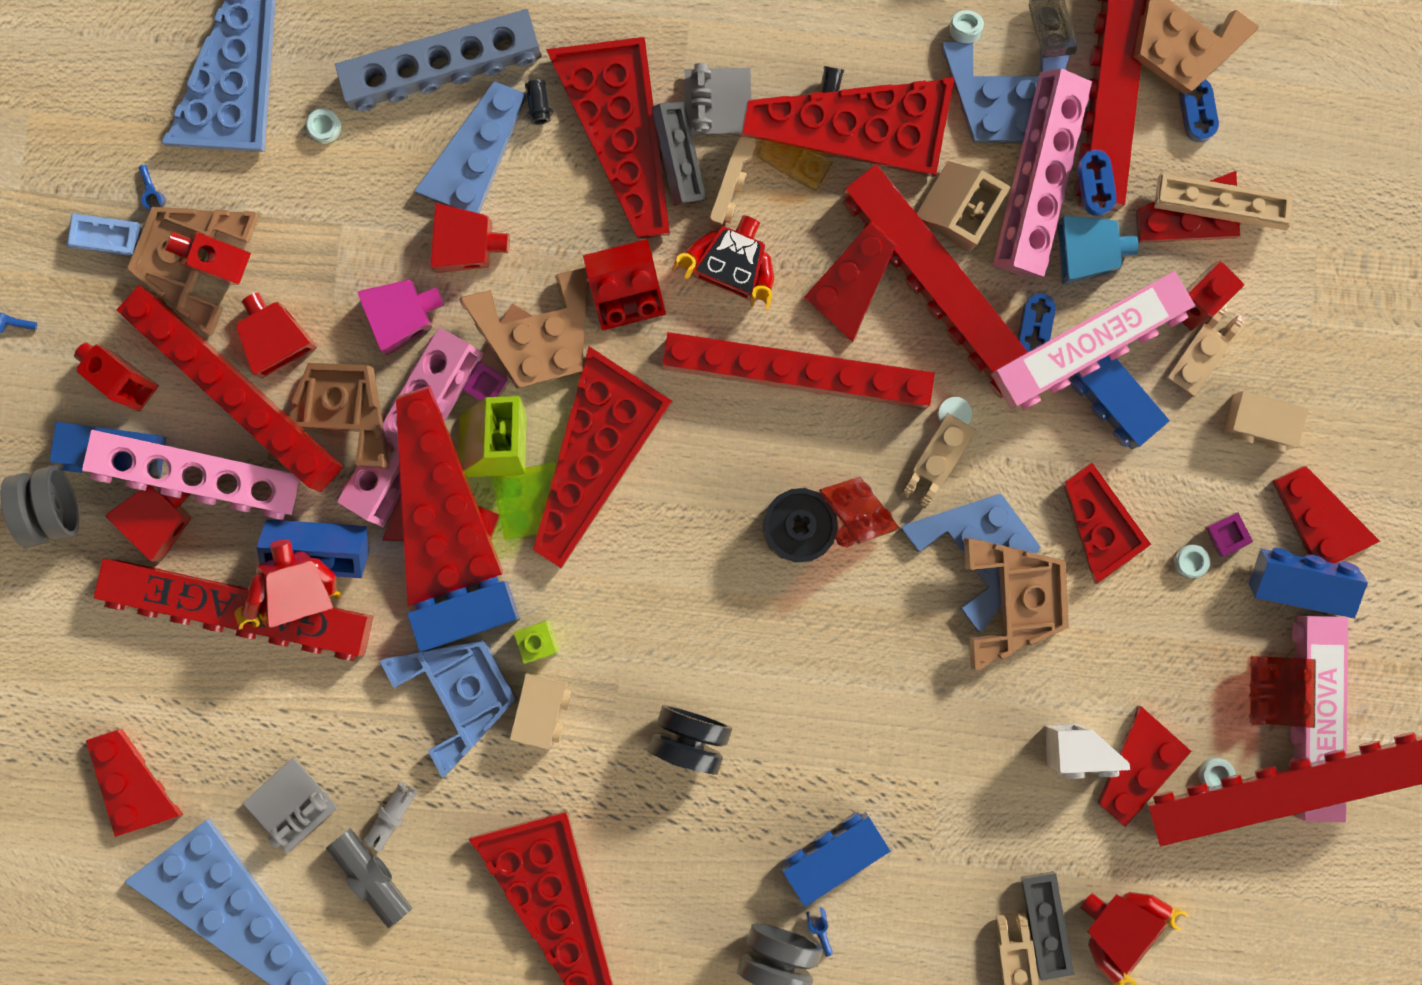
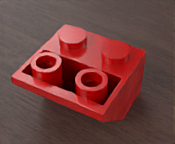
(624, 284)

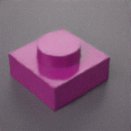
(485, 383)
(1229, 534)

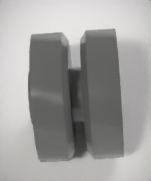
(39, 506)
(778, 957)

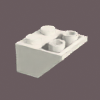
(1077, 750)

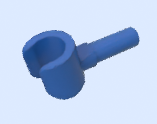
(150, 189)
(6, 319)
(819, 927)

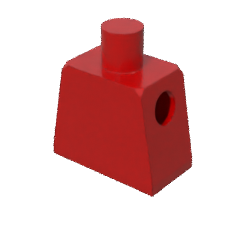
(464, 240)
(223, 263)
(1211, 293)
(271, 336)
(114, 376)
(151, 521)

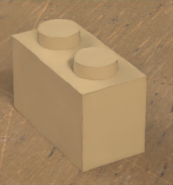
(1265, 421)
(540, 711)

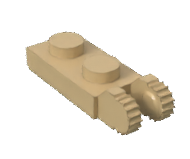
(732, 181)
(1202, 354)
(940, 457)
(1016, 956)

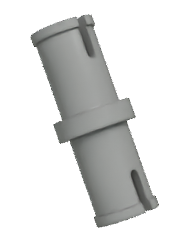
(390, 816)

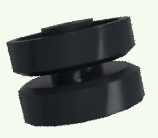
(819, 521)
(688, 746)

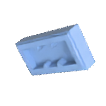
(103, 234)

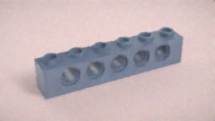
(421, 53)

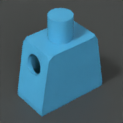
(1091, 248)

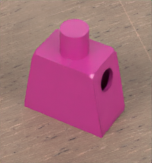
(398, 312)

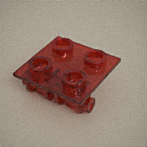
(859, 512)
(1282, 691)

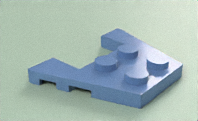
(994, 105)
(984, 520)
(468, 687)

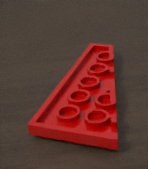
(614, 104)
(872, 124)
(601, 440)
(441, 521)
(548, 889)

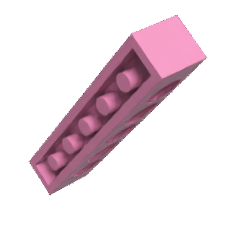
(1042, 173)
(460, 362)
(105, 446)

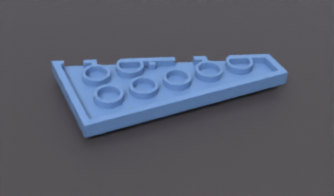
(229, 82)
(220, 900)

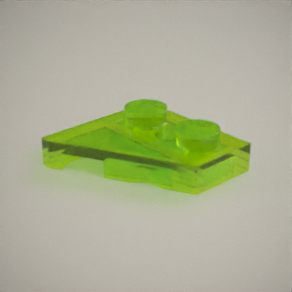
(523, 499)

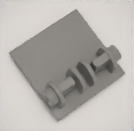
(716, 99)
(290, 805)

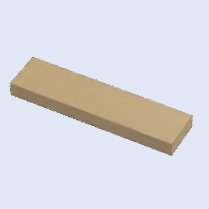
(1224, 201)

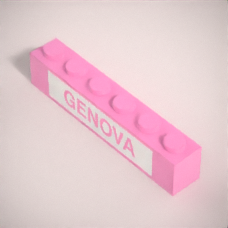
(1092, 340)
(1327, 642)

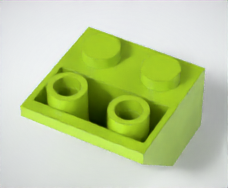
(493, 437)

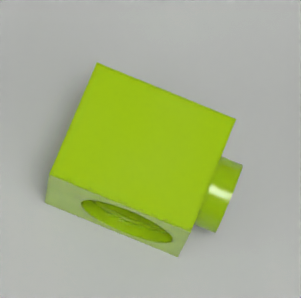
(536, 641)

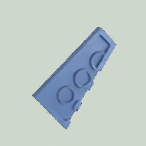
(473, 155)

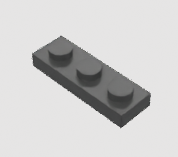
(678, 153)
(1047, 925)

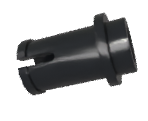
(831, 79)
(538, 103)

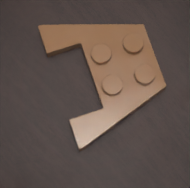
(1182, 47)
(163, 270)
(539, 345)
(342, 400)
(1031, 598)

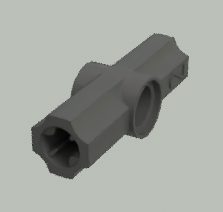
(369, 878)

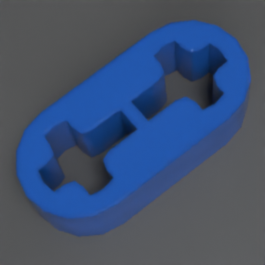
(1206, 108)
(1088, 183)
(1028, 323)

